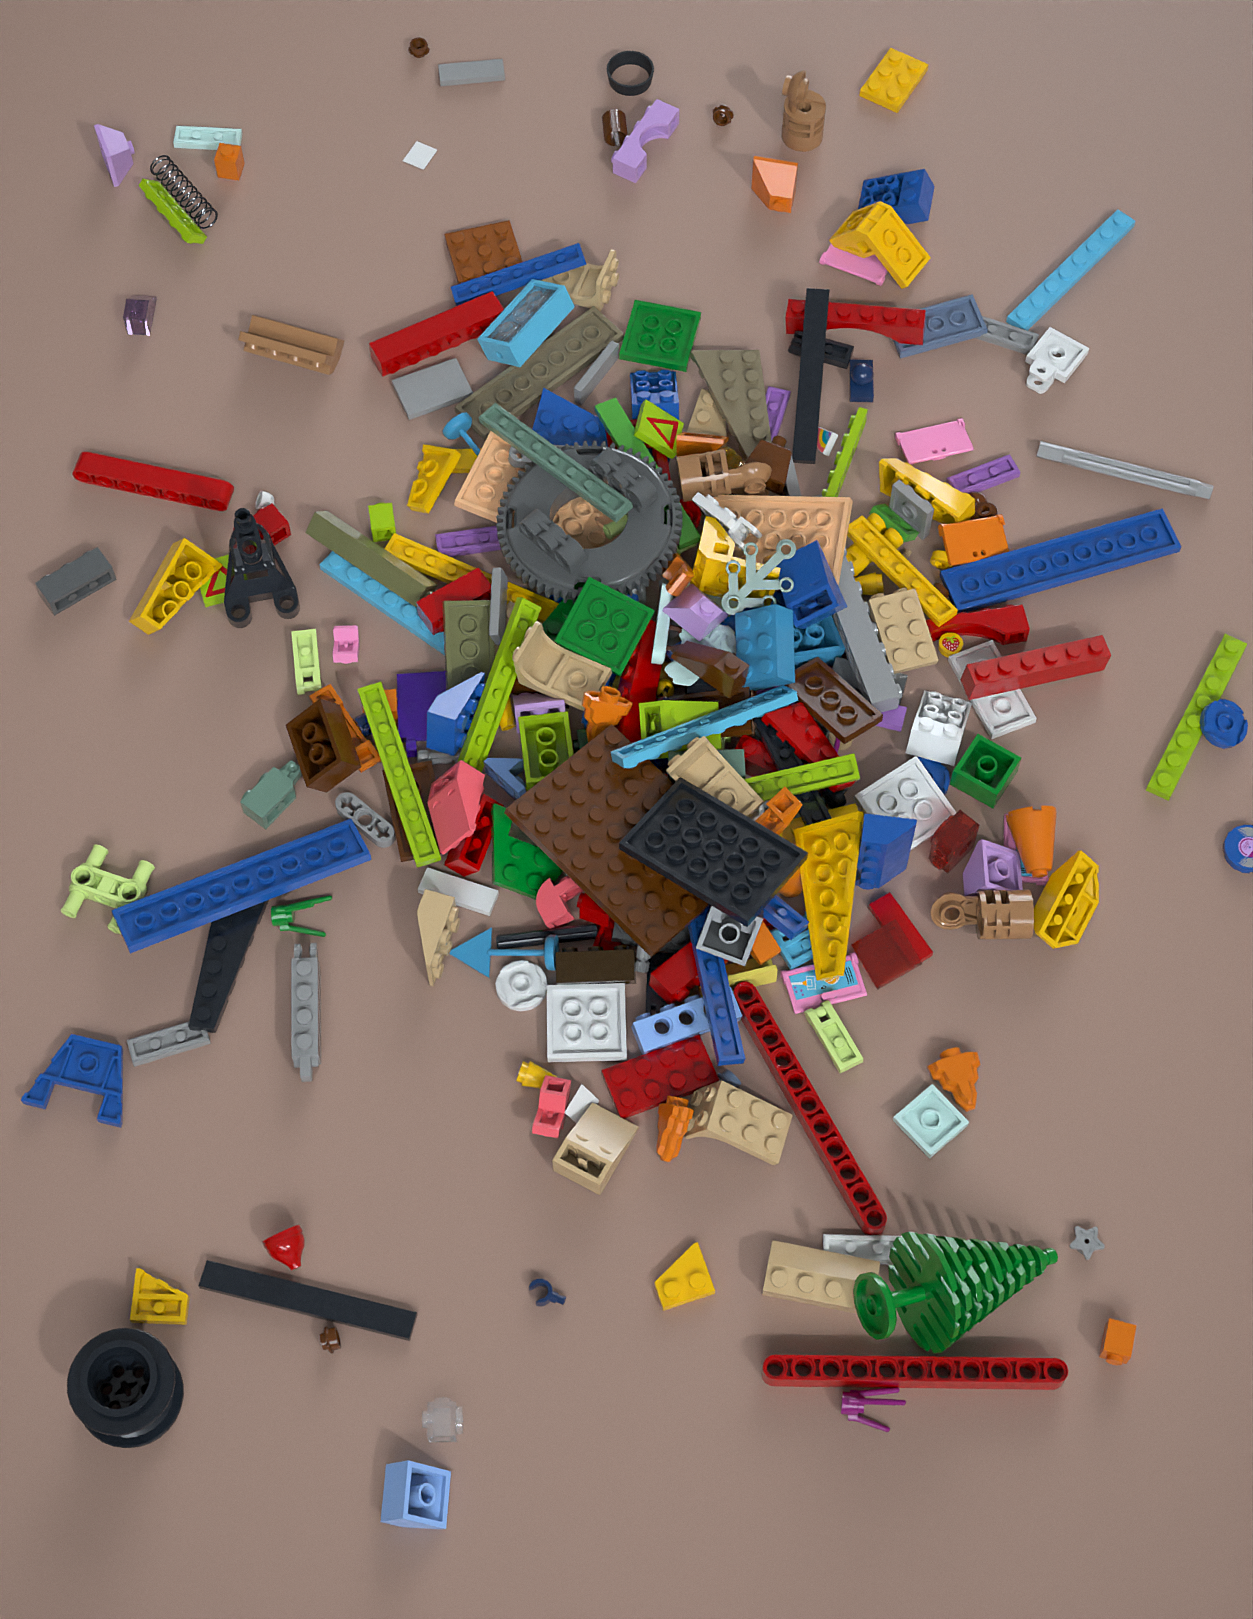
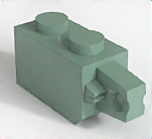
(271, 794)

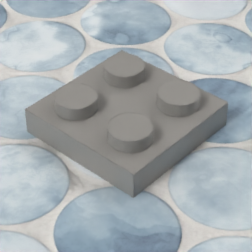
(912, 508)

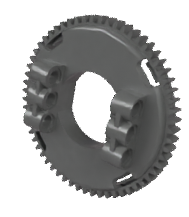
(556, 561)

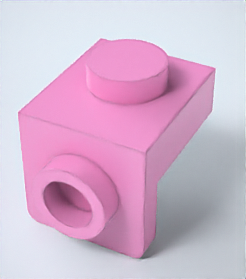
(345, 644)

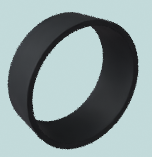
(630, 58)

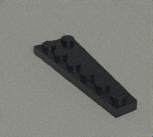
(221, 962)

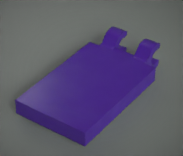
(414, 697)

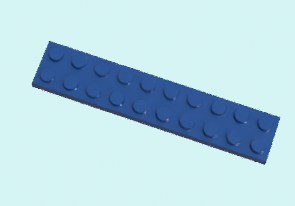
(1060, 561)
(240, 885)

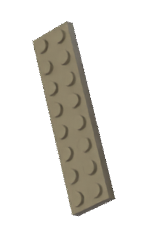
(546, 368)

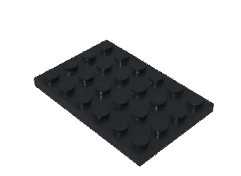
(713, 851)

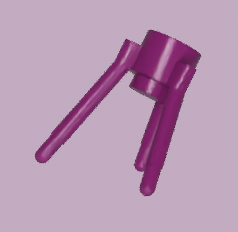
(854, 1402)

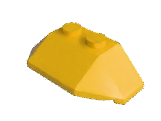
(1067, 902)

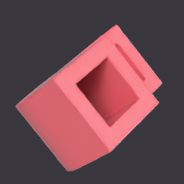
(552, 901)
(552, 1107)

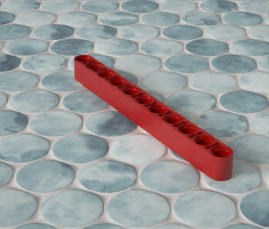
(809, 1119)
(925, 1364)

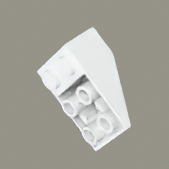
(938, 728)

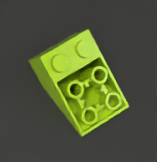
(666, 714)

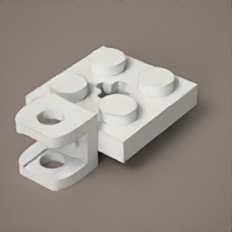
(1048, 367)
(736, 528)

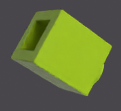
(382, 521)

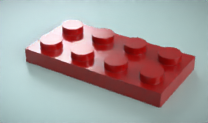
(650, 1078)

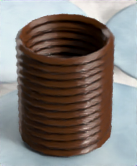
(614, 127)

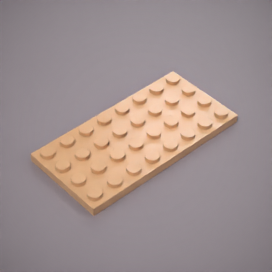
(490, 479)

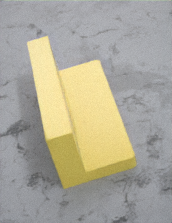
(751, 972)

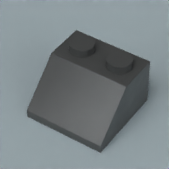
(728, 937)

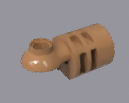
(802, 114)
(718, 477)
(994, 913)

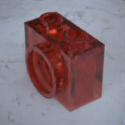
(953, 841)

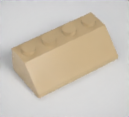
(814, 1276)

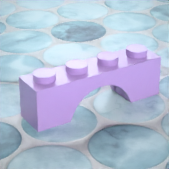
(658, 122)

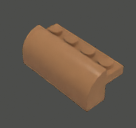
(292, 345)

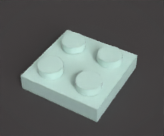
(930, 1121)

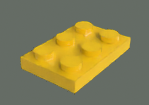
(893, 80)

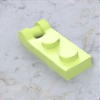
(306, 660)
(834, 1036)

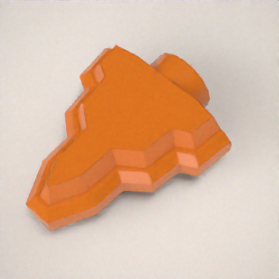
(603, 709)
(957, 1075)
(672, 1126)

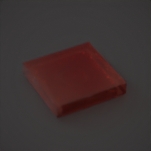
(886, 954)

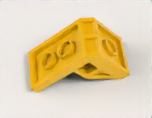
(882, 233)
(710, 564)

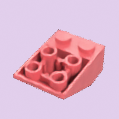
(455, 804)

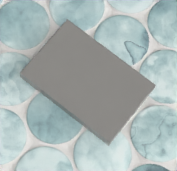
(432, 388)

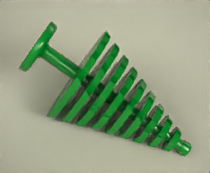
(944, 1286)

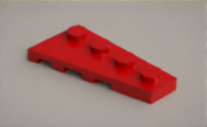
(804, 734)

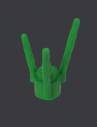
(284, 914)

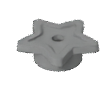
(1086, 1249)

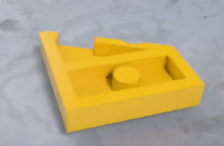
(684, 1280)
(157, 1301)

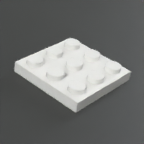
(908, 794)
(586, 1022)

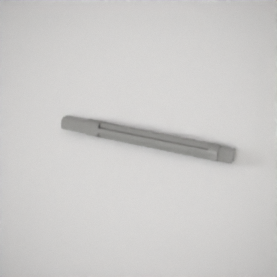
(1124, 470)

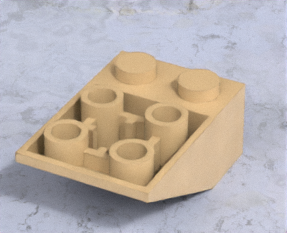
(437, 922)
(594, 1148)

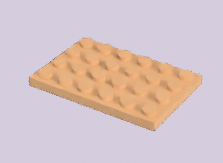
(796, 519)

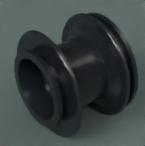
(141, 1416)

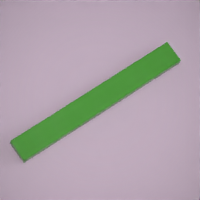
(622, 433)

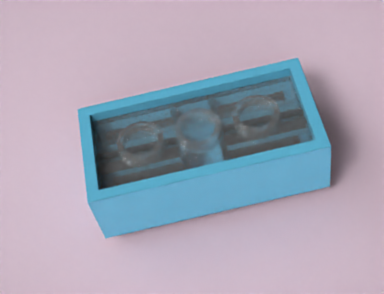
(526, 322)

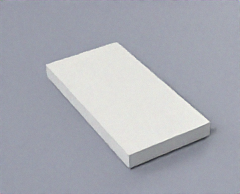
(997, 712)

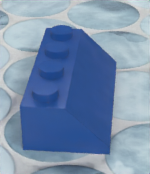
(883, 849)

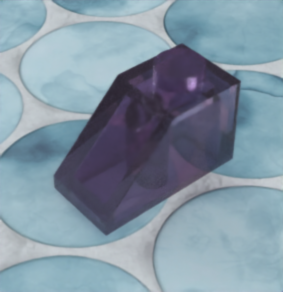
(139, 314)

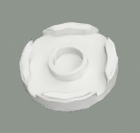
(521, 985)

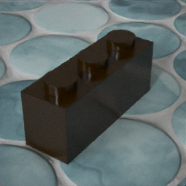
(596, 966)

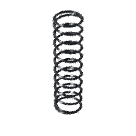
(177, 194)

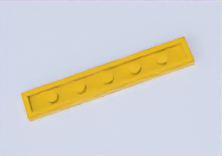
(900, 570)

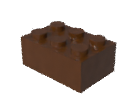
(323, 745)

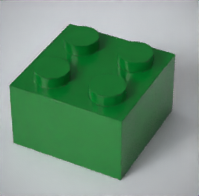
(985, 771)

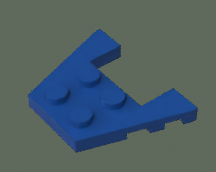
(88, 1067)

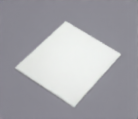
(420, 155)
(580, 1103)

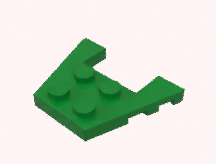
(517, 863)

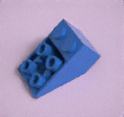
(905, 192)
(657, 388)
(814, 589)
(452, 715)

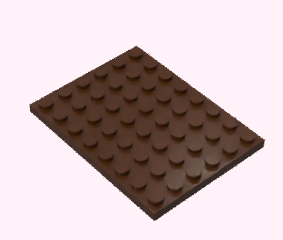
(580, 819)

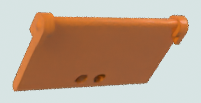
(967, 539)

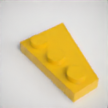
(432, 476)

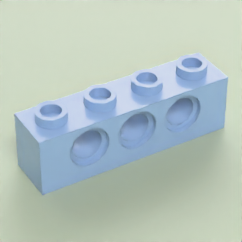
(650, 1040)

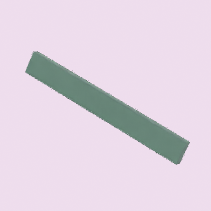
(556, 462)

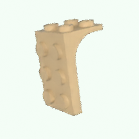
(590, 283)
(903, 630)
(555, 670)
(713, 774)
(739, 1120)

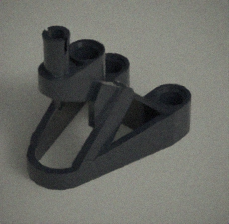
(242, 592)

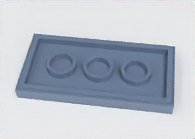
(947, 325)

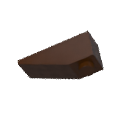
(714, 666)

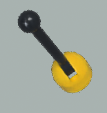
(663, 691)

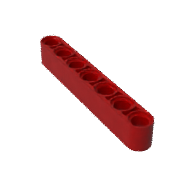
(153, 481)

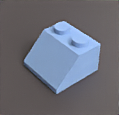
(415, 1495)

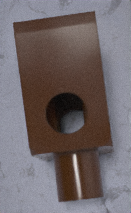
(777, 458)

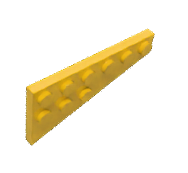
(829, 887)

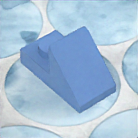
(504, 773)

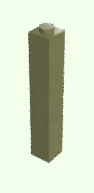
(369, 557)

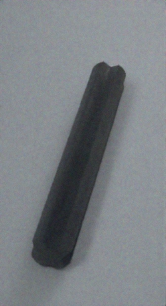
(538, 937)

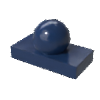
(861, 380)

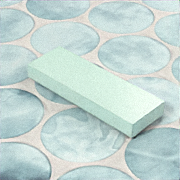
(205, 137)

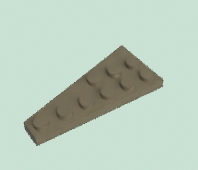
(738, 392)

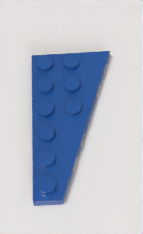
(567, 423)

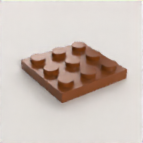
(482, 250)

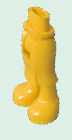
(858, 557)

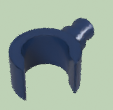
(362, 722)
(552, 1296)

